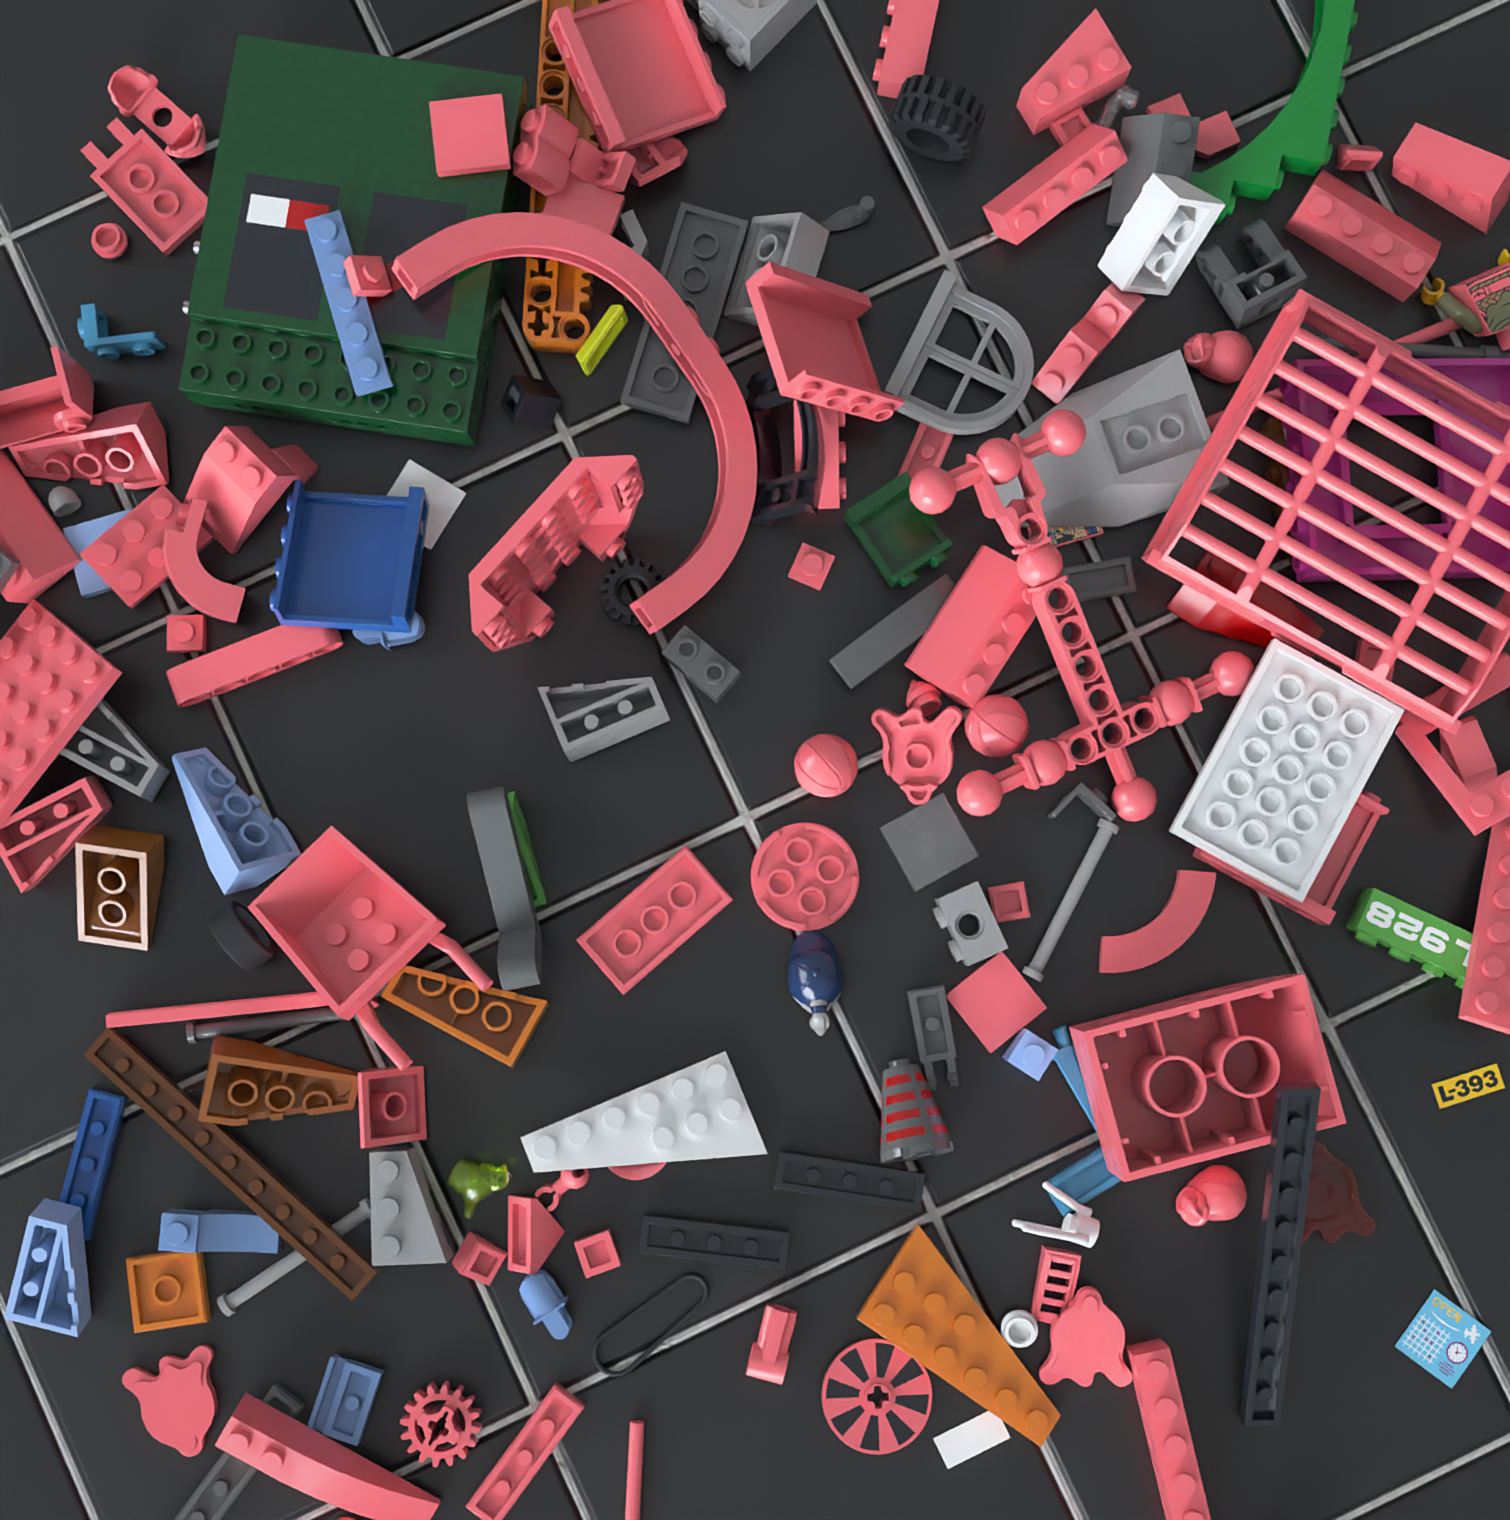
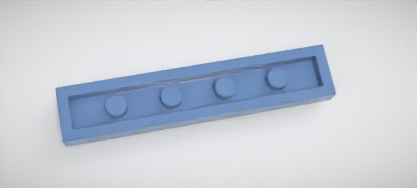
(350, 313)

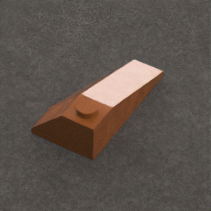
(263, 1082)

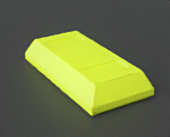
(601, 338)

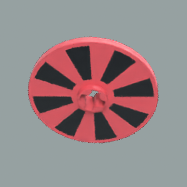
(856, 1418)

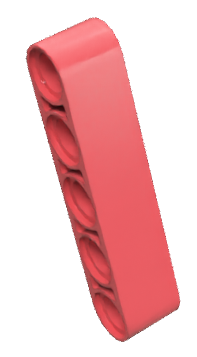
(249, 661)

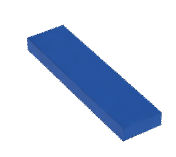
(93, 1154)

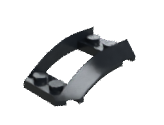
(795, 492)

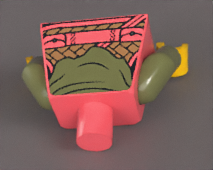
(1479, 302)

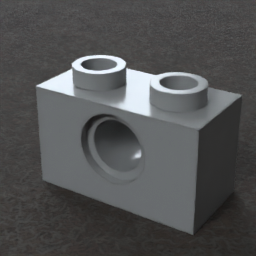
(985, 940)

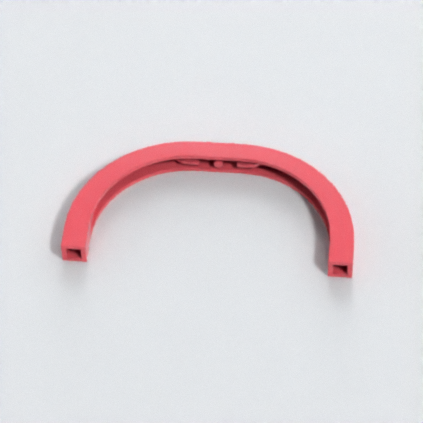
(679, 330)

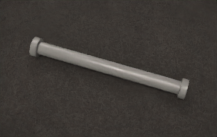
(1070, 899)
(229, 1302)

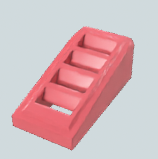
(1062, 1256)

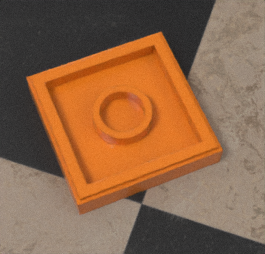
(167, 1290)

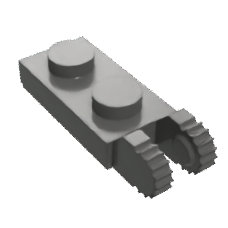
(933, 1032)

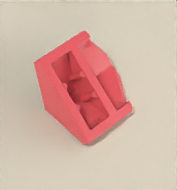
(656, 159)

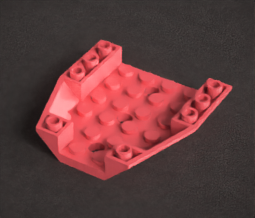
(584, 505)

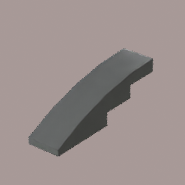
(892, 634)

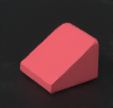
(1357, 157)
(297, 460)
(478, 1259)

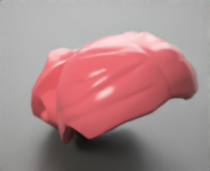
(1219, 355)
(1212, 1195)

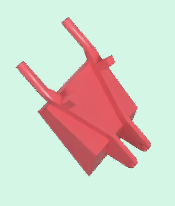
(352, 930)

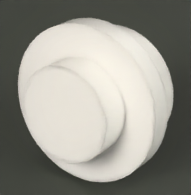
(1019, 1328)

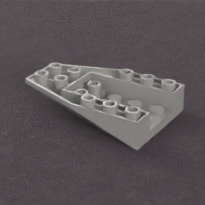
(1136, 451)

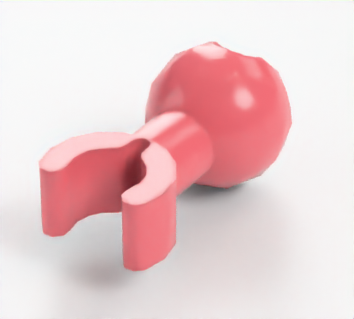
(569, 1180)

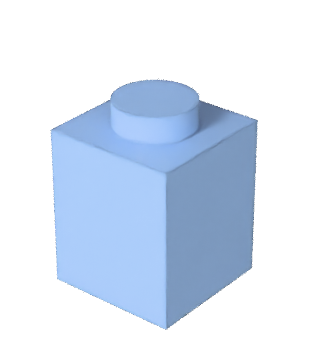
(1030, 1053)

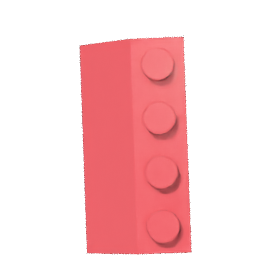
(1363, 236)
(30, 537)
(975, 629)

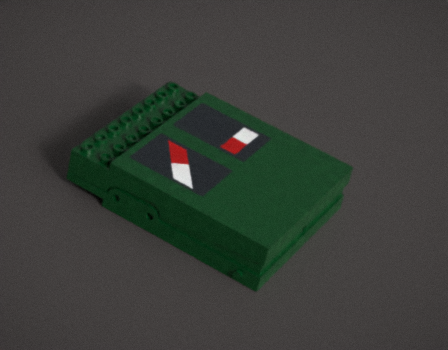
(352, 135)

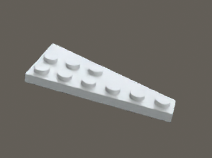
(668, 1120)

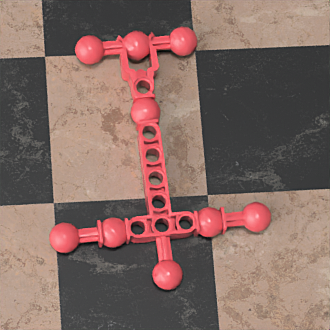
(1041, 568)

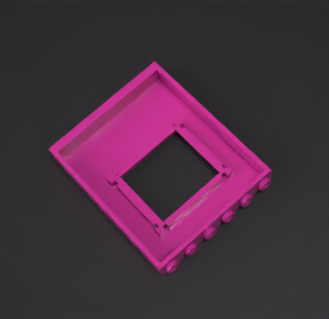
(1481, 375)

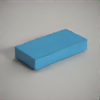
(1083, 1180)

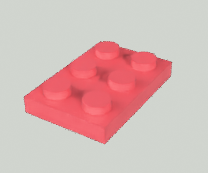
(132, 549)

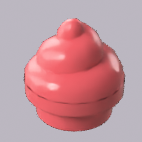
(923, 695)

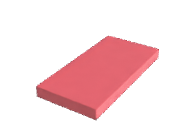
(654, 920)

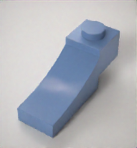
(216, 1232)

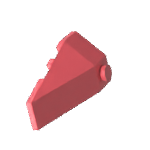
(115, 447)

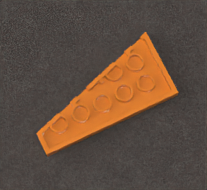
(940, 1325)

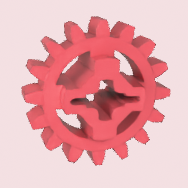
(454, 1430)

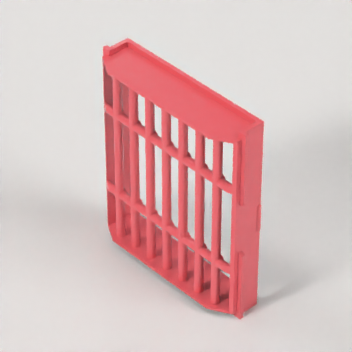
(1231, 426)

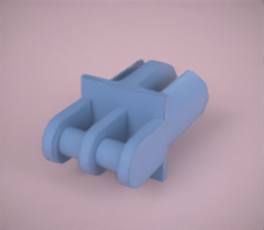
(390, 639)
(546, 1303)

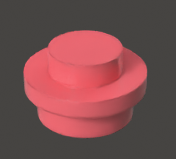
(109, 240)

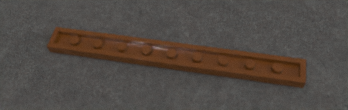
(232, 1164)

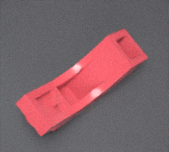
(188, 575)

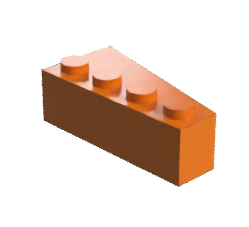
(488, 1020)

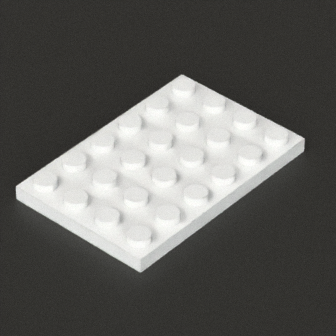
(1286, 770)

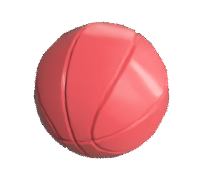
(996, 725)
(826, 765)

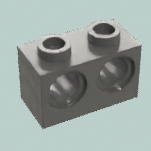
(701, 664)

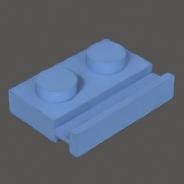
(345, 1399)

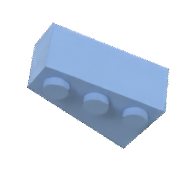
(51, 1272)

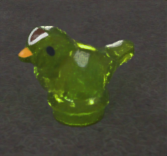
(477, 1182)

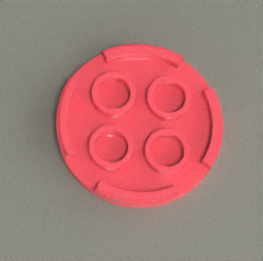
(804, 876)

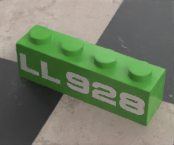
(1411, 934)

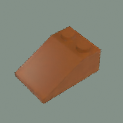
(118, 886)

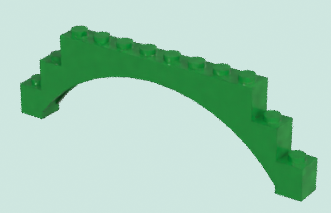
(1301, 131)

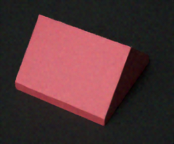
(391, 1106)

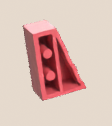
(1454, 175)
(835, 452)
(47, 830)

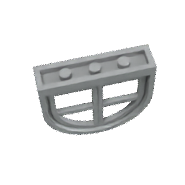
(923, 346)

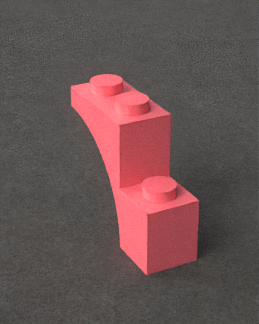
(1086, 342)

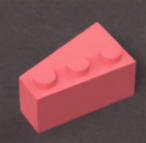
(1075, 75)

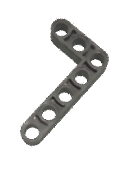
(509, 889)

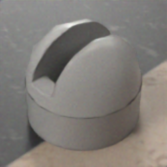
(63, 501)

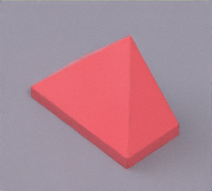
(530, 1234)

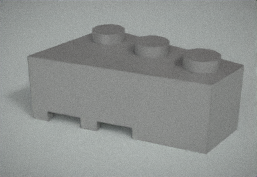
(602, 714)
(116, 753)
(402, 1211)

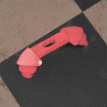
(137, 95)

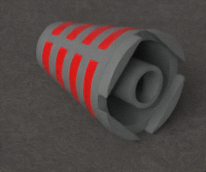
(910, 1116)

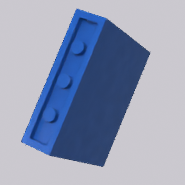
(350, 560)

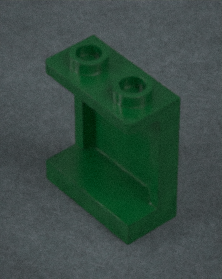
(898, 533)

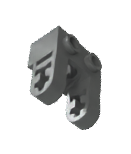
(1261, 291)

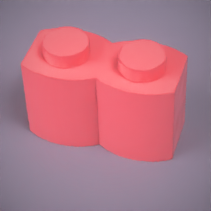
(544, 150)

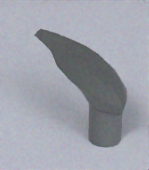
(850, 215)

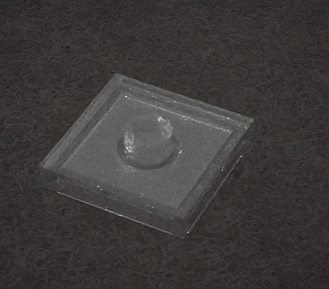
(928, 842)

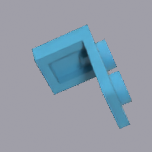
(94, 332)

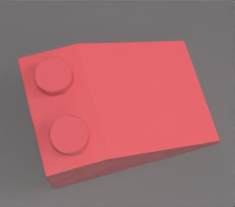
(240, 484)

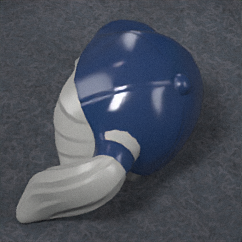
(815, 977)

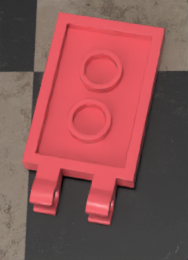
(149, 187)

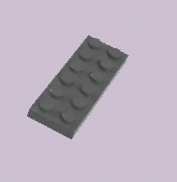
(700, 270)

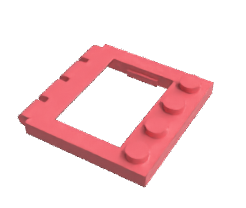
(1486, 803)

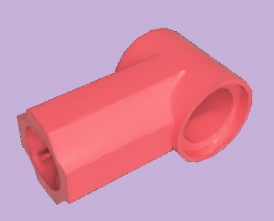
(770, 1353)

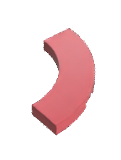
(1166, 932)

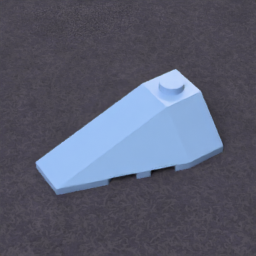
(234, 832)

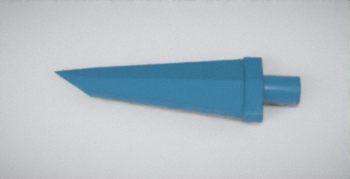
(1069, 1065)

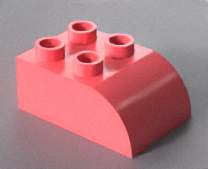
(1201, 1073)

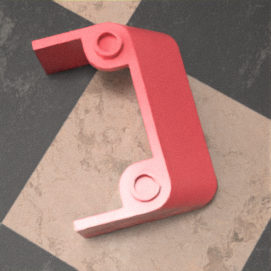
(47, 404)

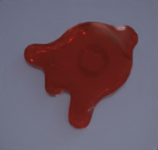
(1333, 1199)

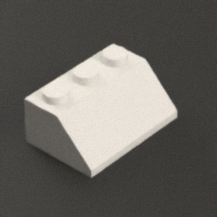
(1159, 235)

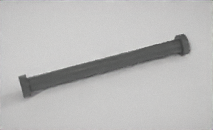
(199, 1031)

